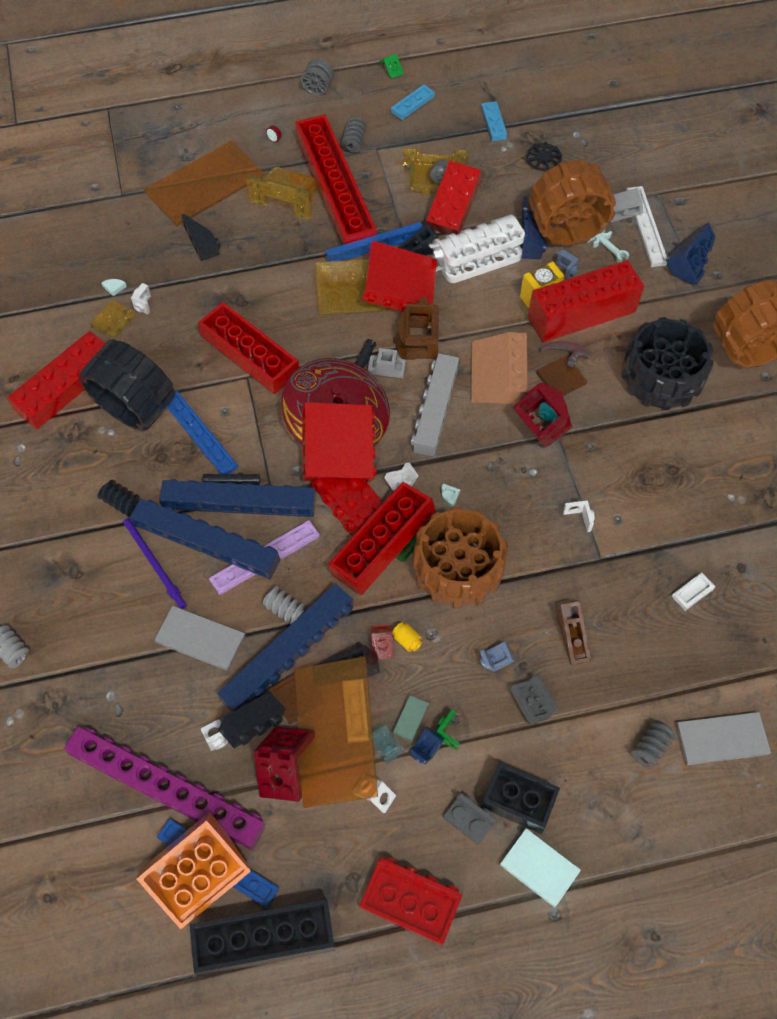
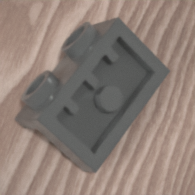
(470, 818)

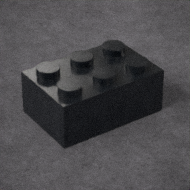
(520, 797)

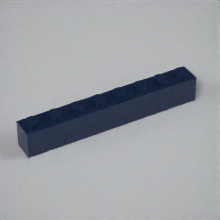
(238, 498)
(206, 538)
(286, 649)

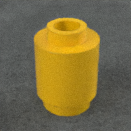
(407, 637)

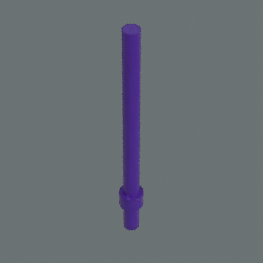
(172, 590)

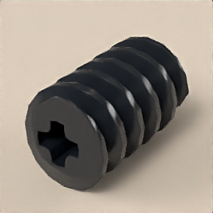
(119, 497)

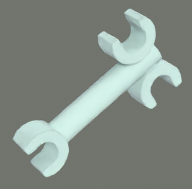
(603, 238)

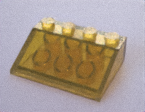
(342, 286)

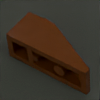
(573, 630)

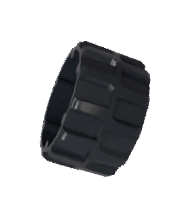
(669, 357)
(127, 384)

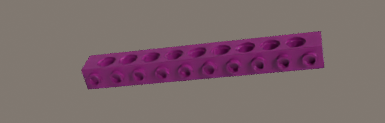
(78, 749)

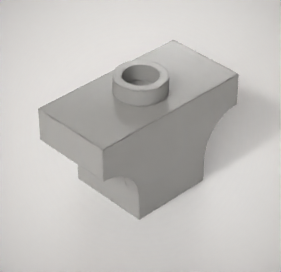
(387, 364)

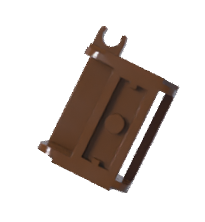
(404, 339)

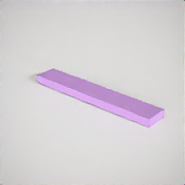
(284, 545)

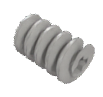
(283, 606)
(11, 649)

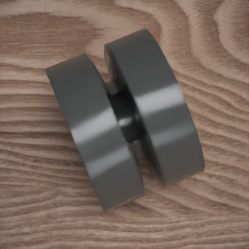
(317, 77)

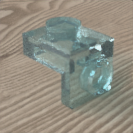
(386, 744)

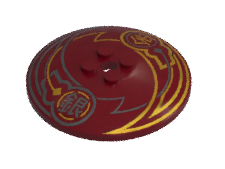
(331, 381)

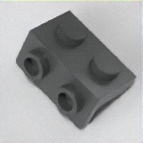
(534, 700)

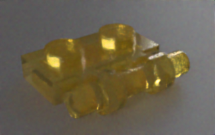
(108, 317)

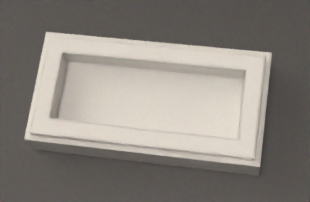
(693, 591)

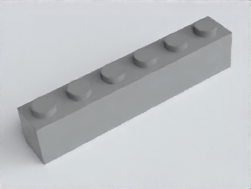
(436, 405)

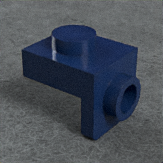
(426, 746)

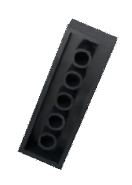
(261, 937)

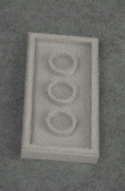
(200, 638)
(723, 738)

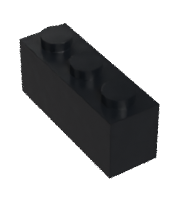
(252, 720)

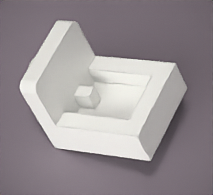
(140, 298)
(405, 475)

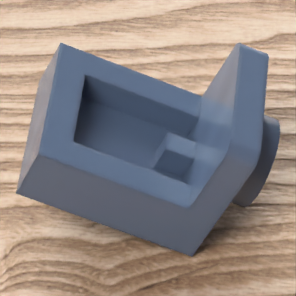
(567, 262)
(497, 657)

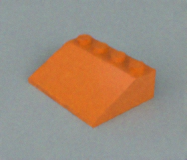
(193, 871)

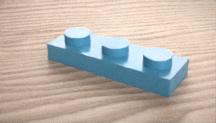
(412, 102)
(494, 121)

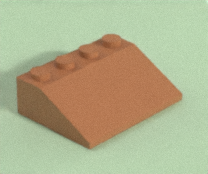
(499, 369)

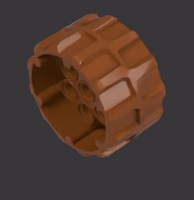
(572, 203)
(749, 325)
(455, 525)

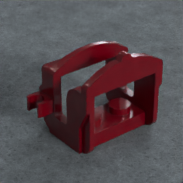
(533, 399)

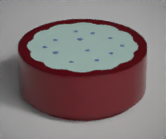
(273, 133)

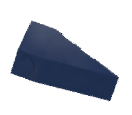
(533, 240)
(690, 256)

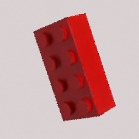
(454, 198)

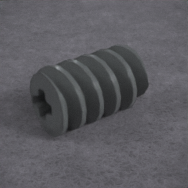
(353, 134)
(653, 743)

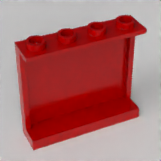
(398, 277)
(338, 441)

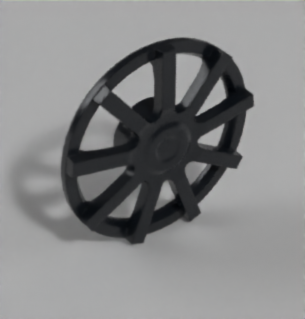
(544, 156)

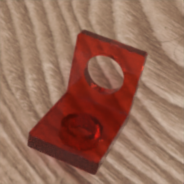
(382, 641)

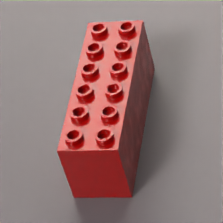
(585, 301)

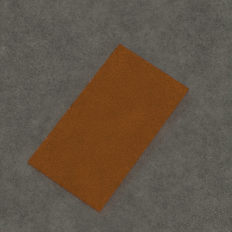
(203, 182)
(341, 757)

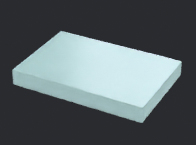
(540, 868)

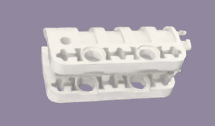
(477, 247)

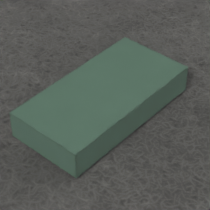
(410, 718)

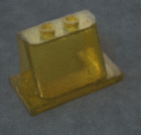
(421, 165)
(285, 186)

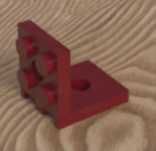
(279, 756)

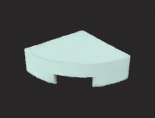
(114, 286)
(449, 494)

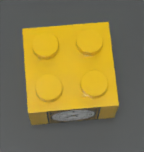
(539, 278)

